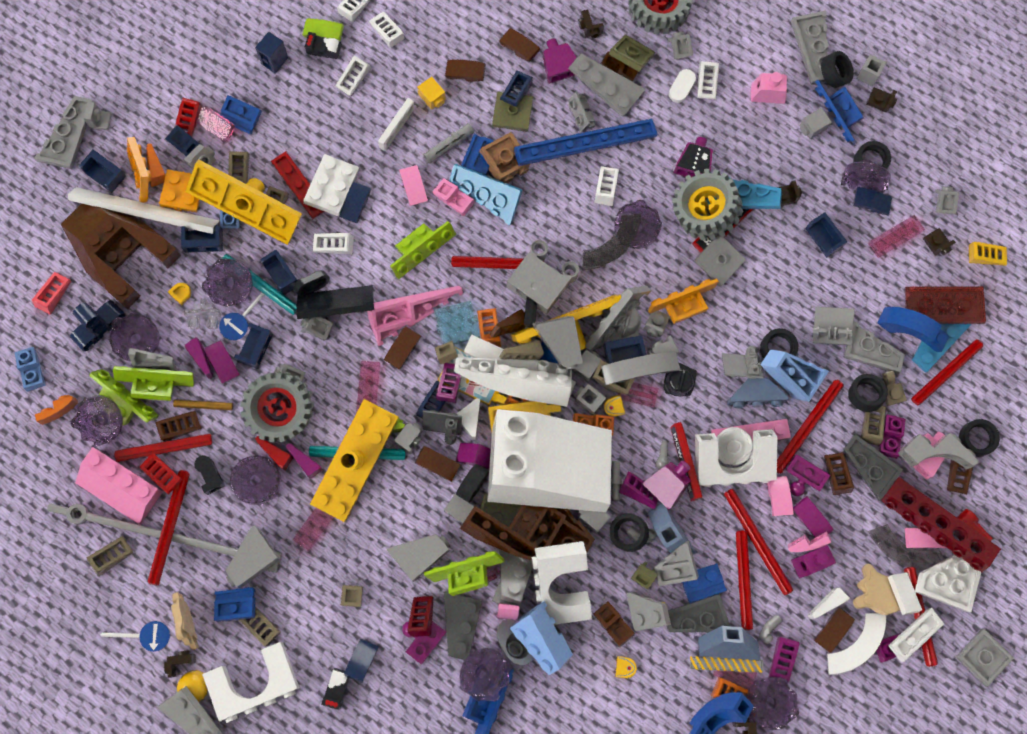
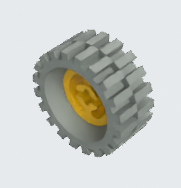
(692, 201)

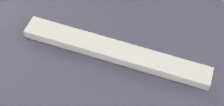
(143, 210)

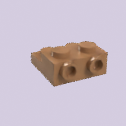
(502, 158)

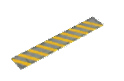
(726, 664)

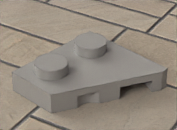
(677, 566)
(647, 612)

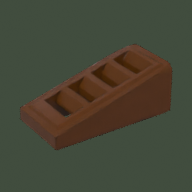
(509, 325)
(176, 419)
(952, 478)
(837, 490)

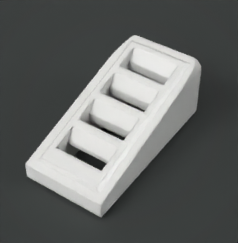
(351, 15)
(394, 39)
(351, 66)
(707, 66)
(602, 196)
(347, 249)
(830, 601)

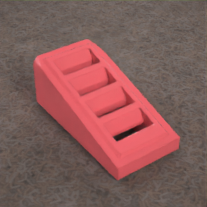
(56, 296)

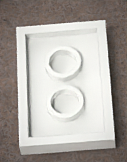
(331, 185)

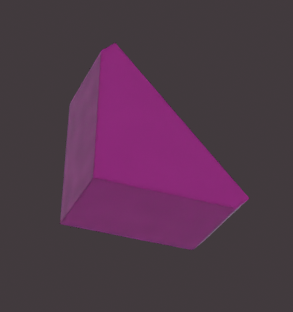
(474, 454)

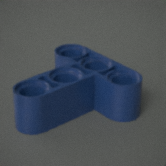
(94, 323)

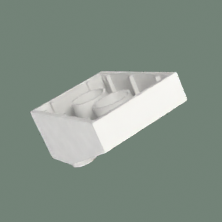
(549, 462)

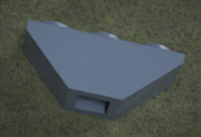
(758, 393)
(668, 528)
(729, 643)

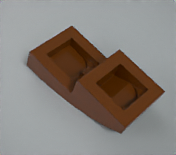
(520, 44)
(619, 67)
(465, 69)
(402, 347)
(437, 463)
(614, 624)
(834, 630)

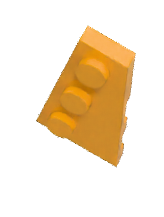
(139, 166)

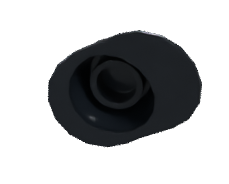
(680, 382)

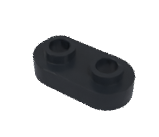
(311, 283)

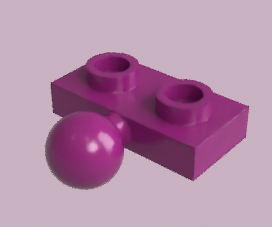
(806, 473)
(423, 645)

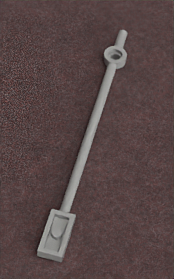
(73, 509)

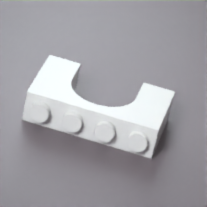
(760, 466)
(551, 563)
(229, 703)

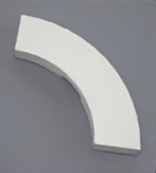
(862, 649)

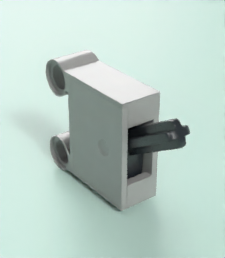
(539, 282)

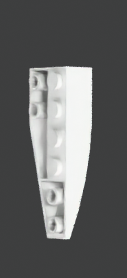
(520, 378)

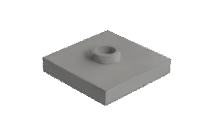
(719, 260)
(984, 657)

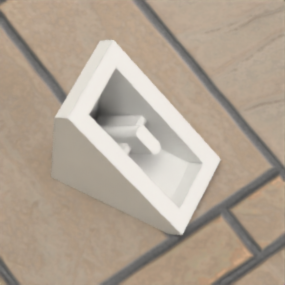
(470, 418)

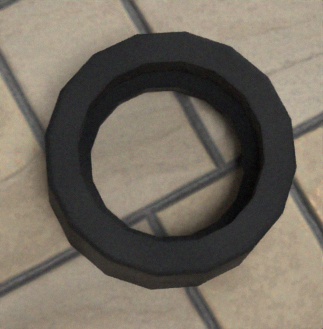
(830, 72)
(875, 146)
(789, 336)
(862, 404)
(991, 430)
(472, 483)
(618, 521)

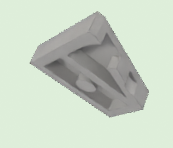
(150, 360)

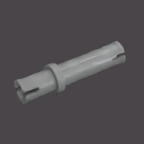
(455, 139)

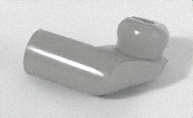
(634, 533)
(768, 627)

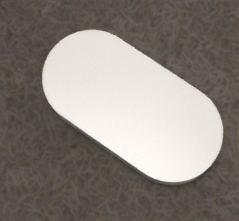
(682, 86)

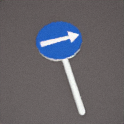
(234, 325)
(152, 636)

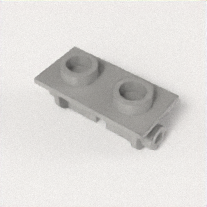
(578, 105)

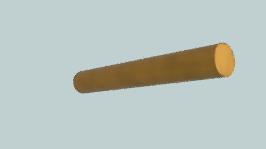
(203, 405)

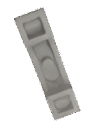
(640, 367)

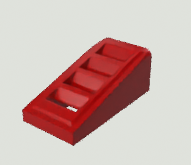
(195, 113)
(278, 455)
(152, 465)

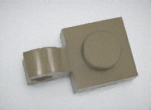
(895, 391)

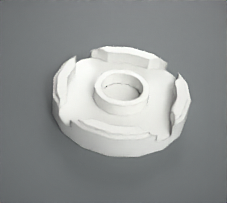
(734, 446)

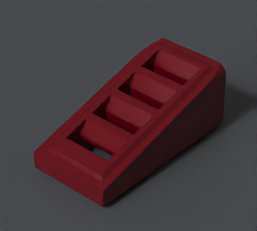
(425, 630)

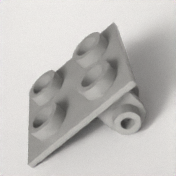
(833, 325)
(743, 365)

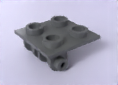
(445, 423)

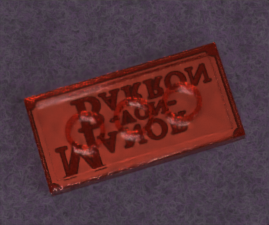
(948, 303)

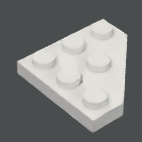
(950, 582)

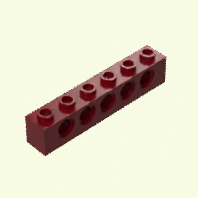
(951, 525)

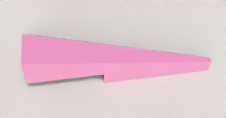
(408, 310)

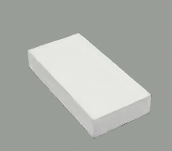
(904, 593)

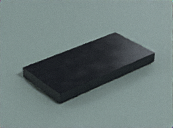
(335, 302)

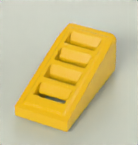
(975, 258)

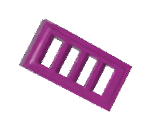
(195, 349)
(448, 397)
(309, 466)
(634, 489)
(778, 650)

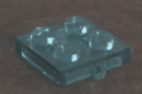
(457, 323)

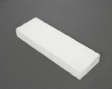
(396, 124)
(916, 634)

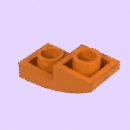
(61, 407)
(601, 421)

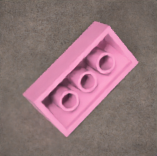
(117, 485)

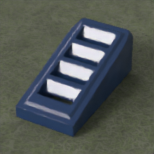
(521, 78)
(424, 406)

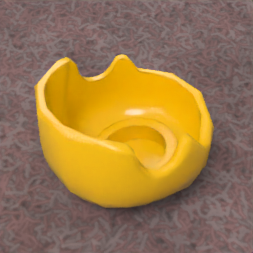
(195, 683)

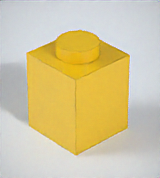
(431, 93)

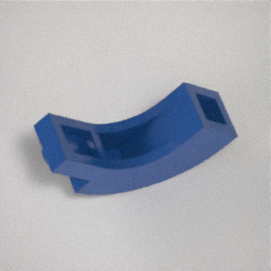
(915, 324)
(721, 711)

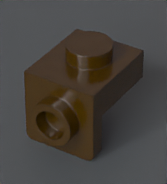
(586, 24)
(182, 658)

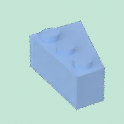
(794, 374)
(541, 638)

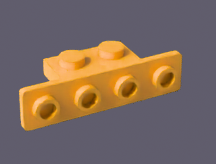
(686, 303)

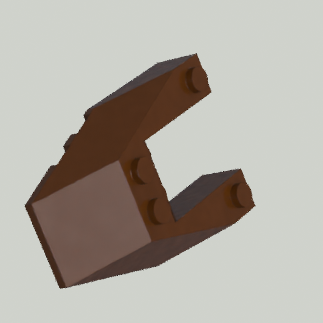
(106, 240)
(529, 529)

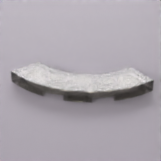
(615, 246)
(897, 551)

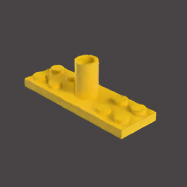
(243, 201)
(593, 309)
(365, 442)

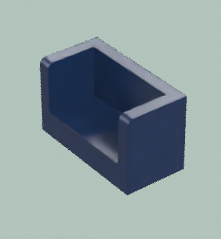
(271, 52)
(102, 171)
(826, 235)
(201, 241)
(279, 271)
(254, 346)
(624, 349)

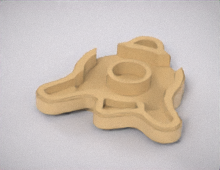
(876, 592)
(183, 621)

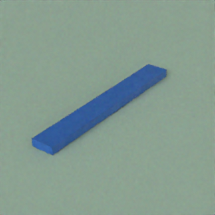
(585, 142)

